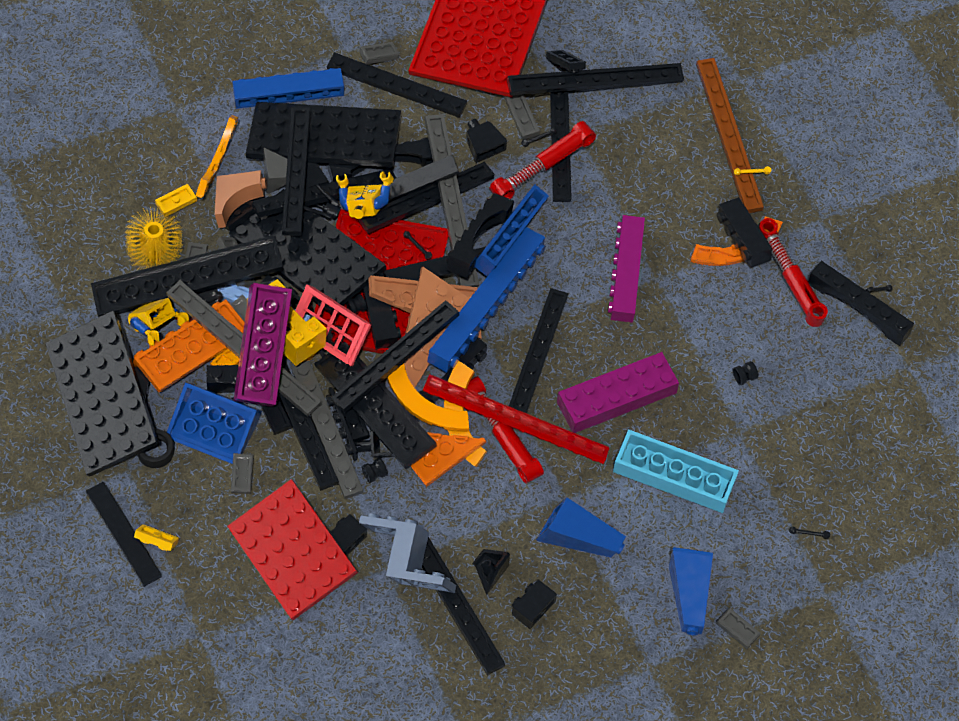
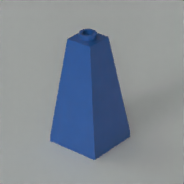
(580, 530)
(690, 581)

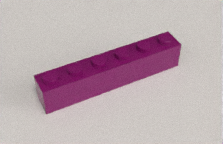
(627, 268)

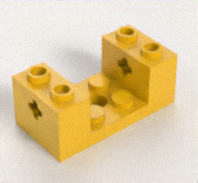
(304, 337)

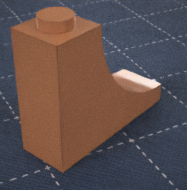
(234, 191)

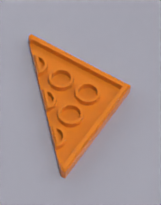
(445, 456)

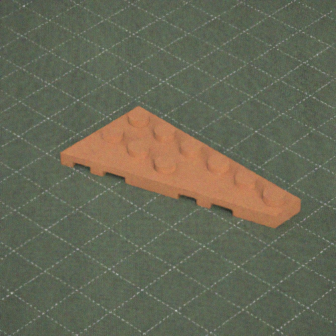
(402, 292)
(430, 293)

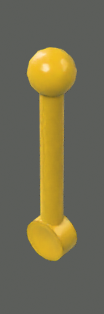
(767, 170)

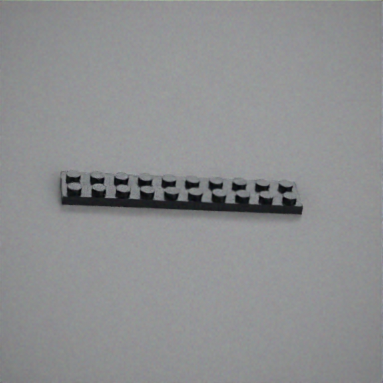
(197, 272)

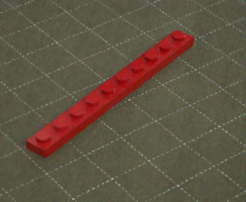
(516, 419)

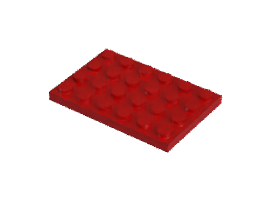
(292, 549)

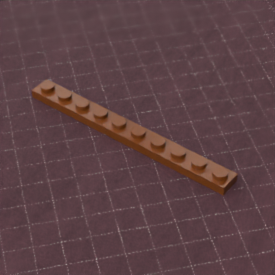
(729, 134)

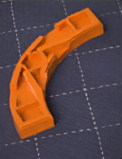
(720, 256)

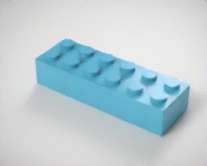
(675, 471)

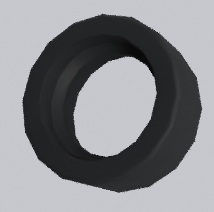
(163, 460)

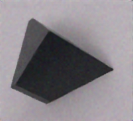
(491, 566)

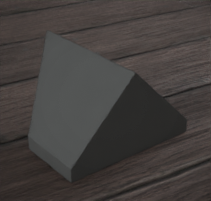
(274, 170)

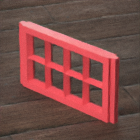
(361, 333)

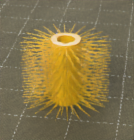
(154, 240)

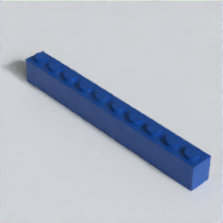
(486, 300)

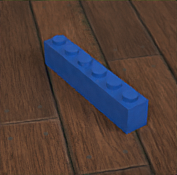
(288, 88)
(510, 230)

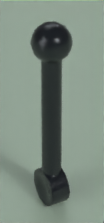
(525, 142)
(428, 255)
(889, 288)
(825, 534)

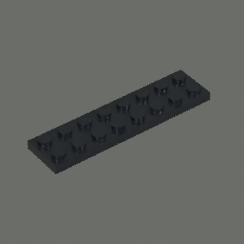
(380, 411)

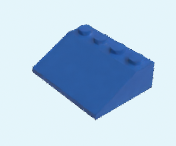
(212, 422)

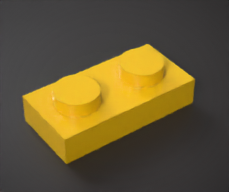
(176, 200)
(156, 537)

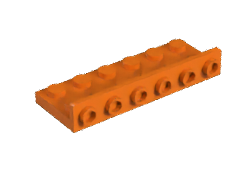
(183, 350)

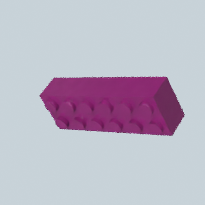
(262, 344)
(617, 392)

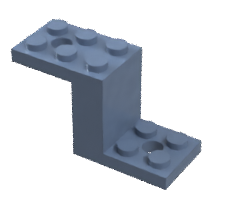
(407, 553)

